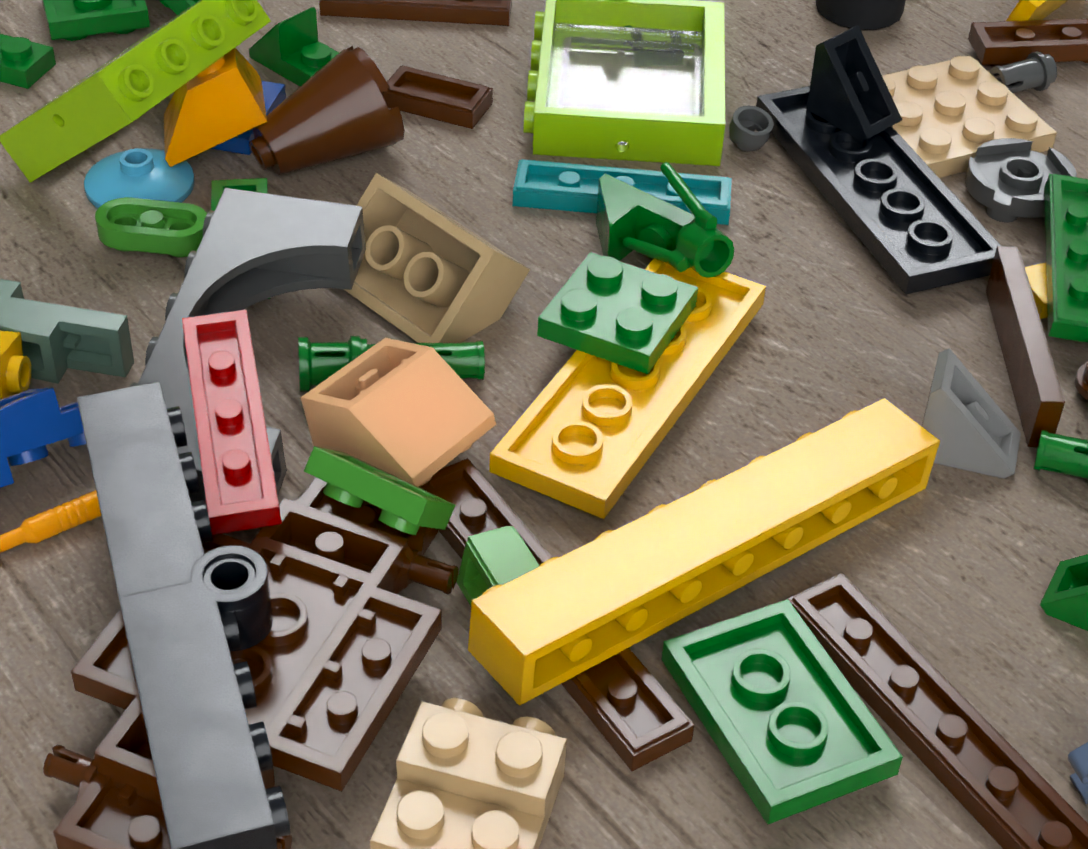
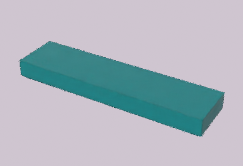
(576, 187)

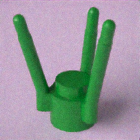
(697, 243)

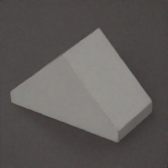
(968, 422)

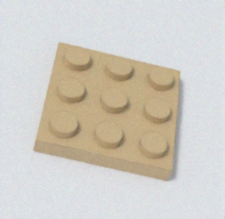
(957, 108)

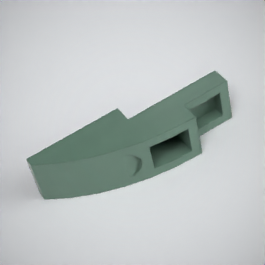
(65, 336)

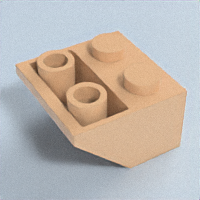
(397, 411)

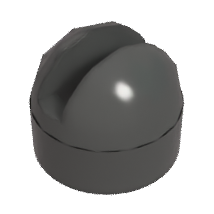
(743, 128)

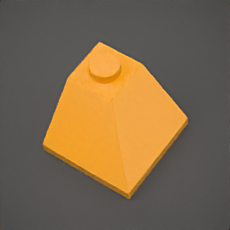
(213, 108)

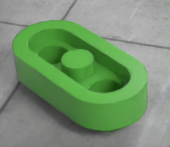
(150, 226)

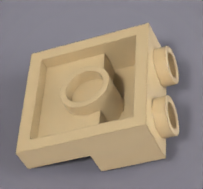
(471, 782)

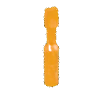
(53, 521)

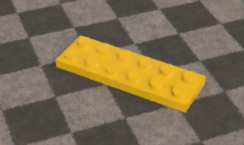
(605, 420)

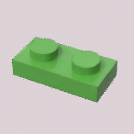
(401, 503)

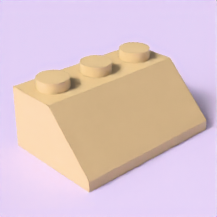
(429, 269)

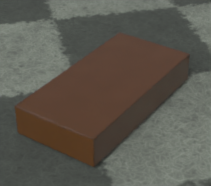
(438, 96)

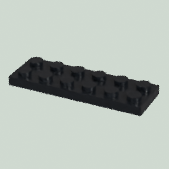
(885, 197)

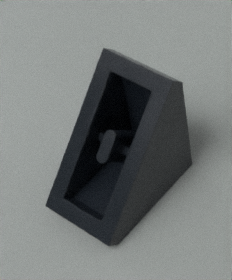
(850, 88)

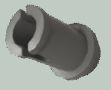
(1034, 72)

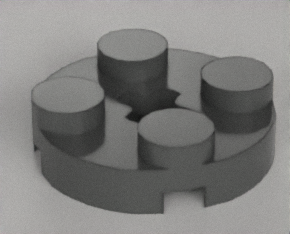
(1013, 178)

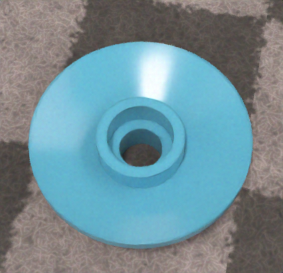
(138, 174)

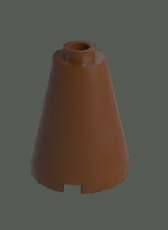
(329, 117)

